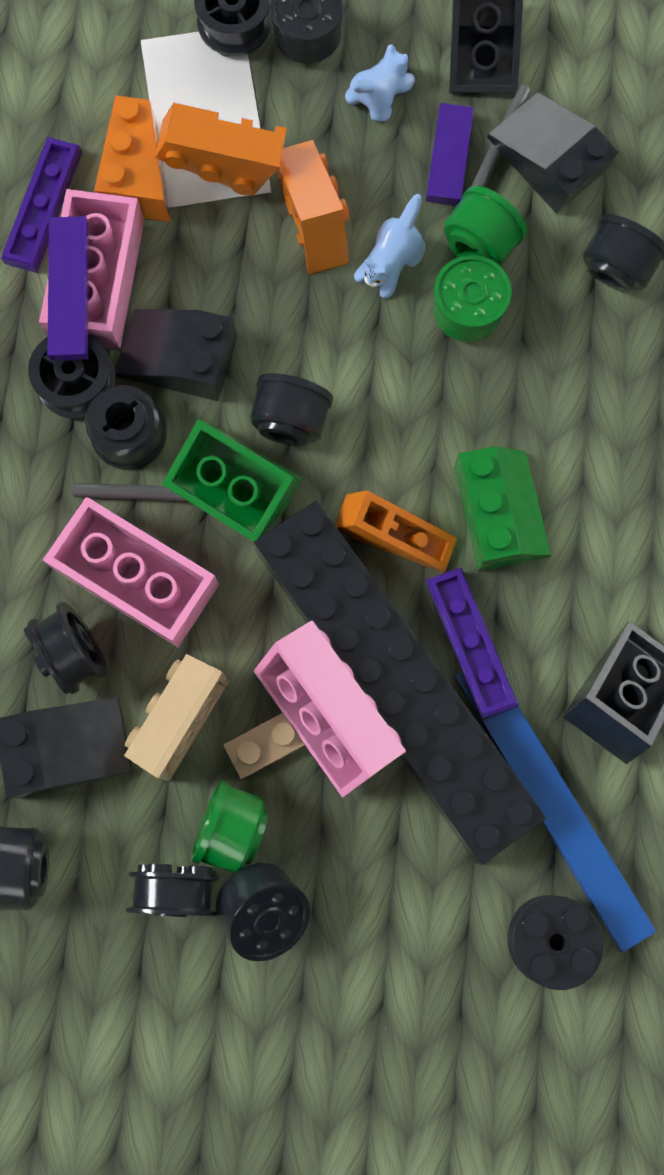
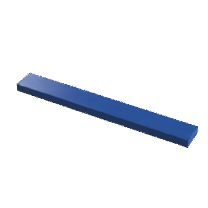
(567, 826)

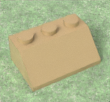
(176, 717)

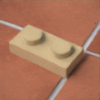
(263, 746)

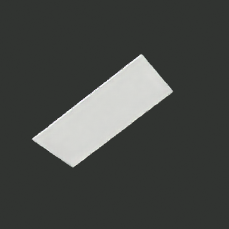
(194, 75)

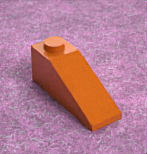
(394, 530)

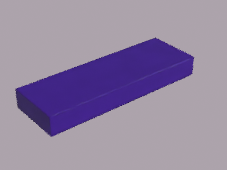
(449, 154)

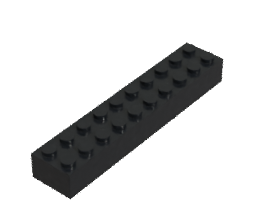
(440, 735)

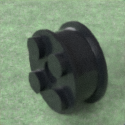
(233, 25)
(70, 384)
(65, 648)
(172, 894)
(578, 944)

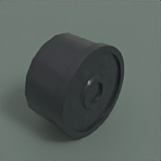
(307, 28)
(623, 253)
(290, 409)
(125, 427)
(22, 867)
(262, 912)

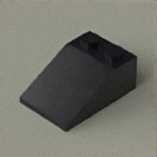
(485, 46)
(553, 149)
(178, 350)
(623, 696)
(62, 747)

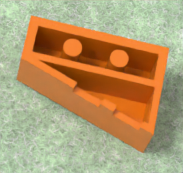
(220, 149)
(129, 158)
(315, 206)

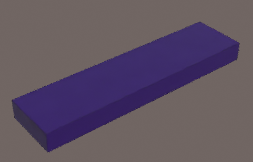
(42, 200)
(68, 288)
(471, 644)

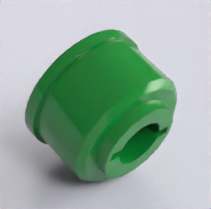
(484, 225)
(471, 297)
(230, 829)

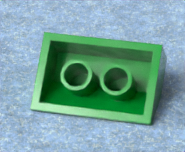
(231, 480)
(501, 507)

